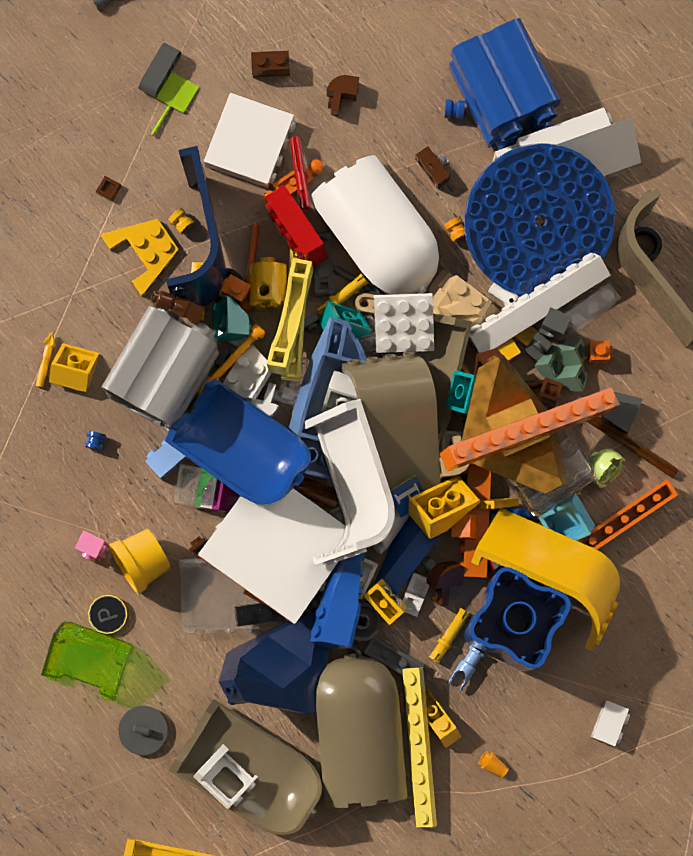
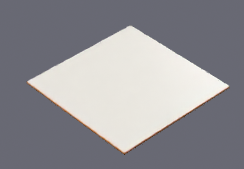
(273, 550)

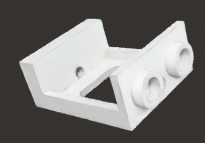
(213, 766)

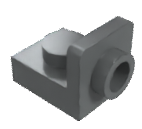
(538, 346)

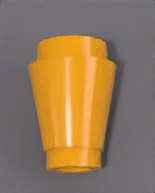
(493, 764)

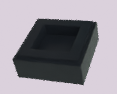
(222, 357)

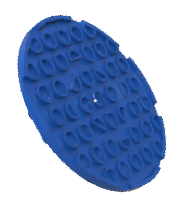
(532, 183)

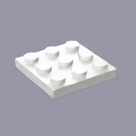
(404, 323)

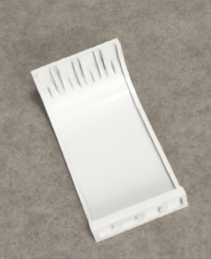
(356, 478)

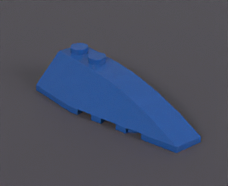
(405, 555)
(339, 605)

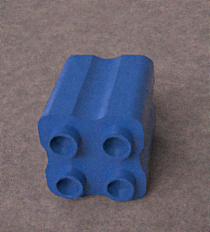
(504, 84)
(517, 619)

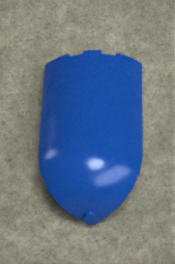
(240, 445)

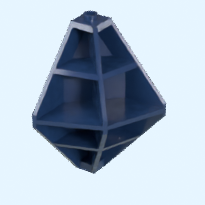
(276, 668)

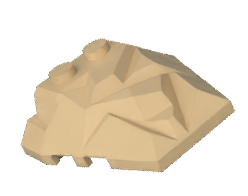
(460, 300)

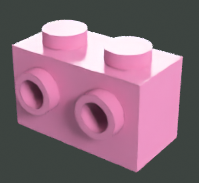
(92, 547)

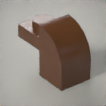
(341, 87)
(441, 578)

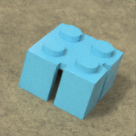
(569, 518)

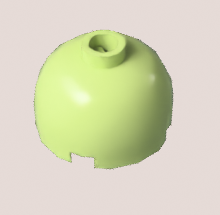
(606, 465)

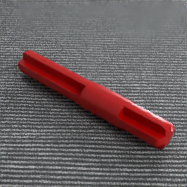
(300, 173)

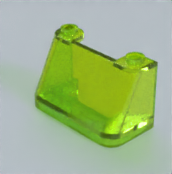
(88, 658)

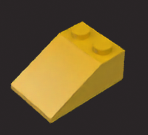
(442, 506)

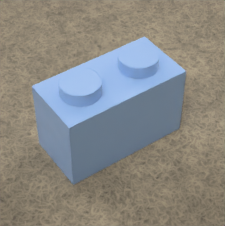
(164, 460)

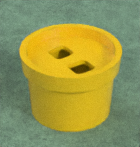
(140, 559)

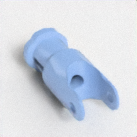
(467, 666)

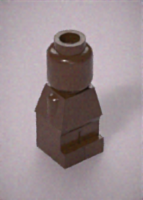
(179, 306)

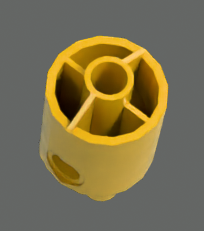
(267, 284)

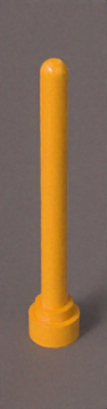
(255, 333)

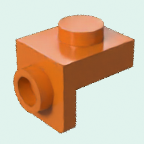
(235, 288)

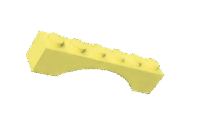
(295, 300)

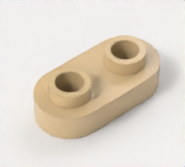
(368, 298)

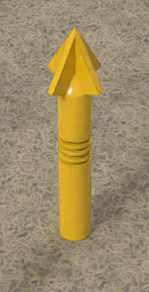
(49, 344)

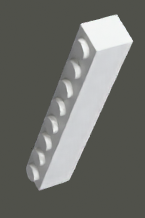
(537, 304)

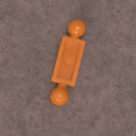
(315, 167)

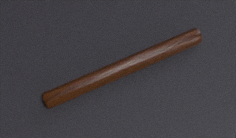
(634, 446)

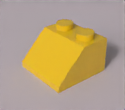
(73, 367)

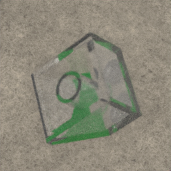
(195, 488)

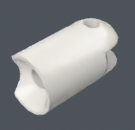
(503, 294)

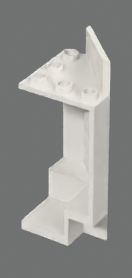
(594, 137)

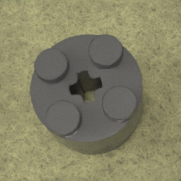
(372, 624)

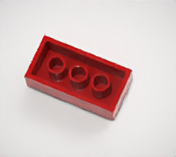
(295, 226)

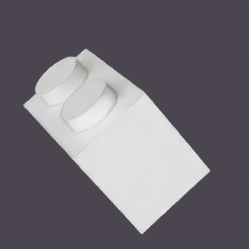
(610, 723)

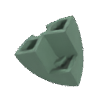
(565, 365)

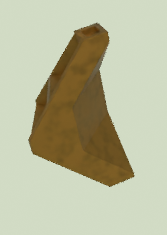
(502, 399)

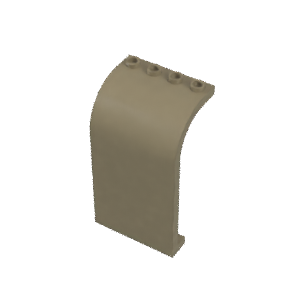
(648, 277)
(401, 415)

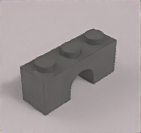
(555, 326)

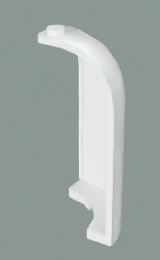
(379, 227)

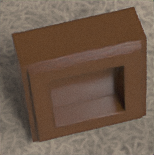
(108, 188)

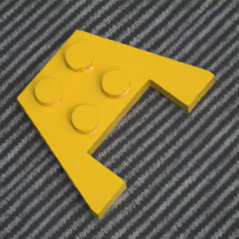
(151, 245)

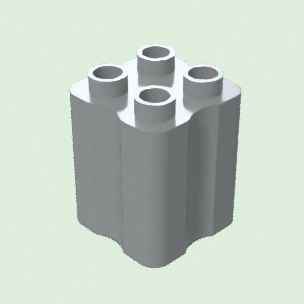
(162, 367)

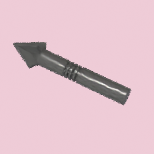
(350, 277)

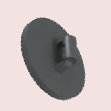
(143, 730)

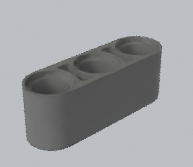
(159, 70)

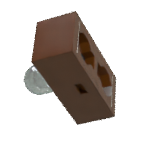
(434, 166)

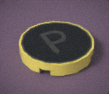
(107, 614)

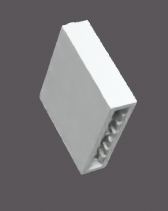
(249, 141)

